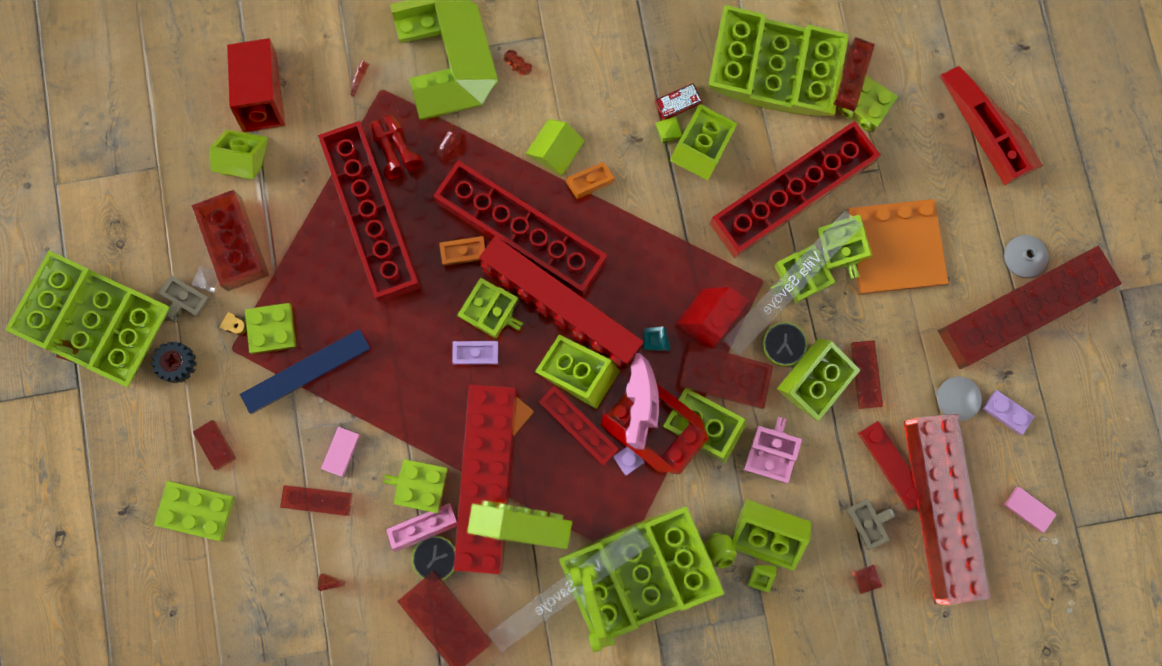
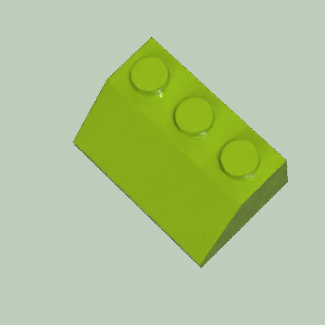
(818, 378)
(771, 535)

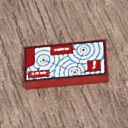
(678, 101)

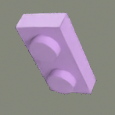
(475, 352)
(1008, 412)

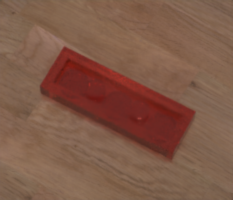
(868, 378)
(316, 500)

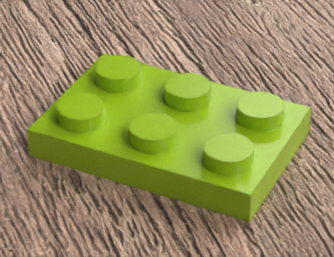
(194, 511)

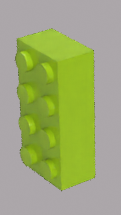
(519, 525)

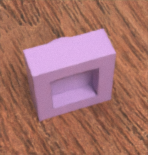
(628, 460)

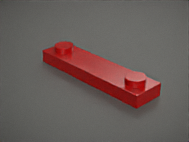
(578, 425)
(890, 463)

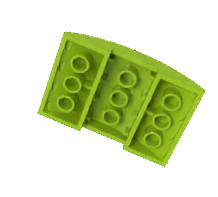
(777, 63)
(88, 309)
(658, 580)

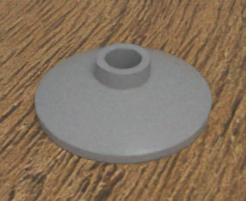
(1019, 262)

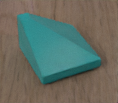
(656, 339)

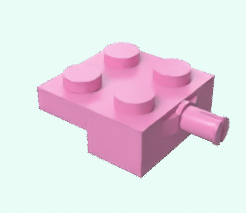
(773, 452)

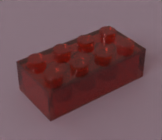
(230, 240)

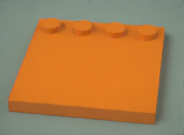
(903, 246)

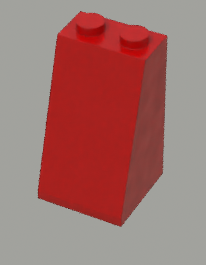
(255, 85)
(712, 314)

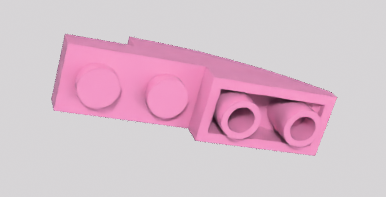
(644, 393)

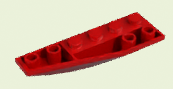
(993, 128)

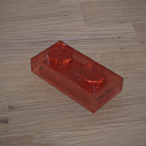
(214, 445)

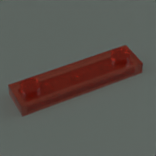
(854, 74)

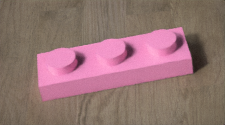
(421, 528)

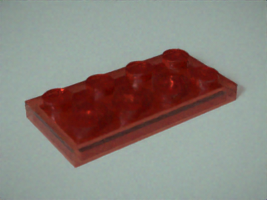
(725, 375)
(444, 621)

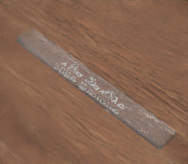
(792, 283)
(564, 592)

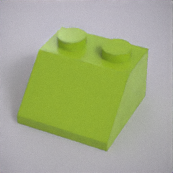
(238, 154)

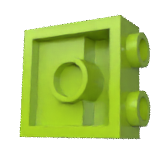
(872, 105)

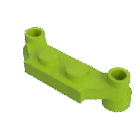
(601, 637)

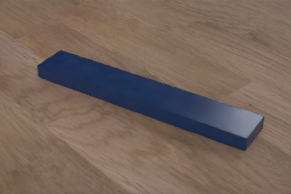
(305, 371)

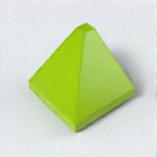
(668, 129)
(762, 577)

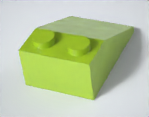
(703, 142)
(578, 371)
(722, 425)

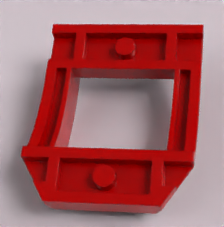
(680, 452)

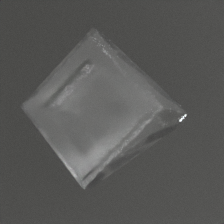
(205, 279)

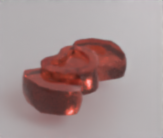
(517, 62)

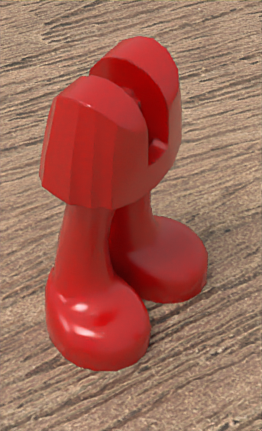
(393, 167)

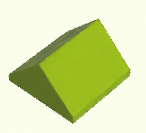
(555, 146)

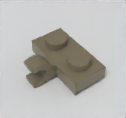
(183, 298)
(869, 523)

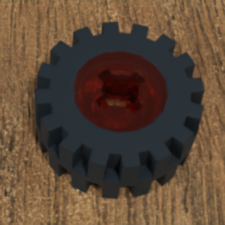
(181, 365)

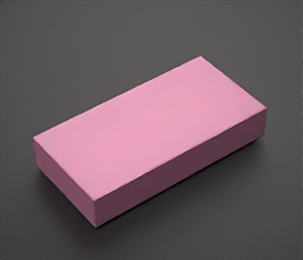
(340, 451)
(1030, 509)

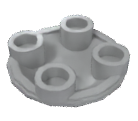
(959, 396)

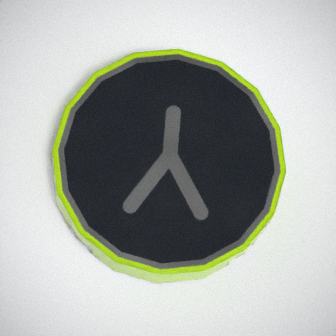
(784, 344)
(434, 554)

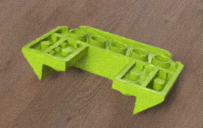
(467, 49)

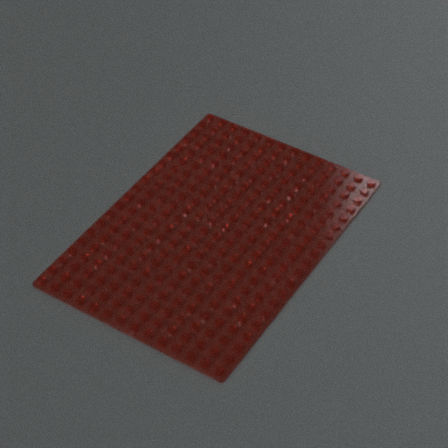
(409, 373)

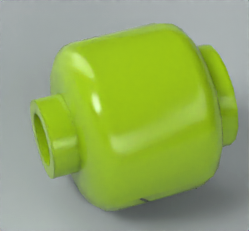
(720, 550)

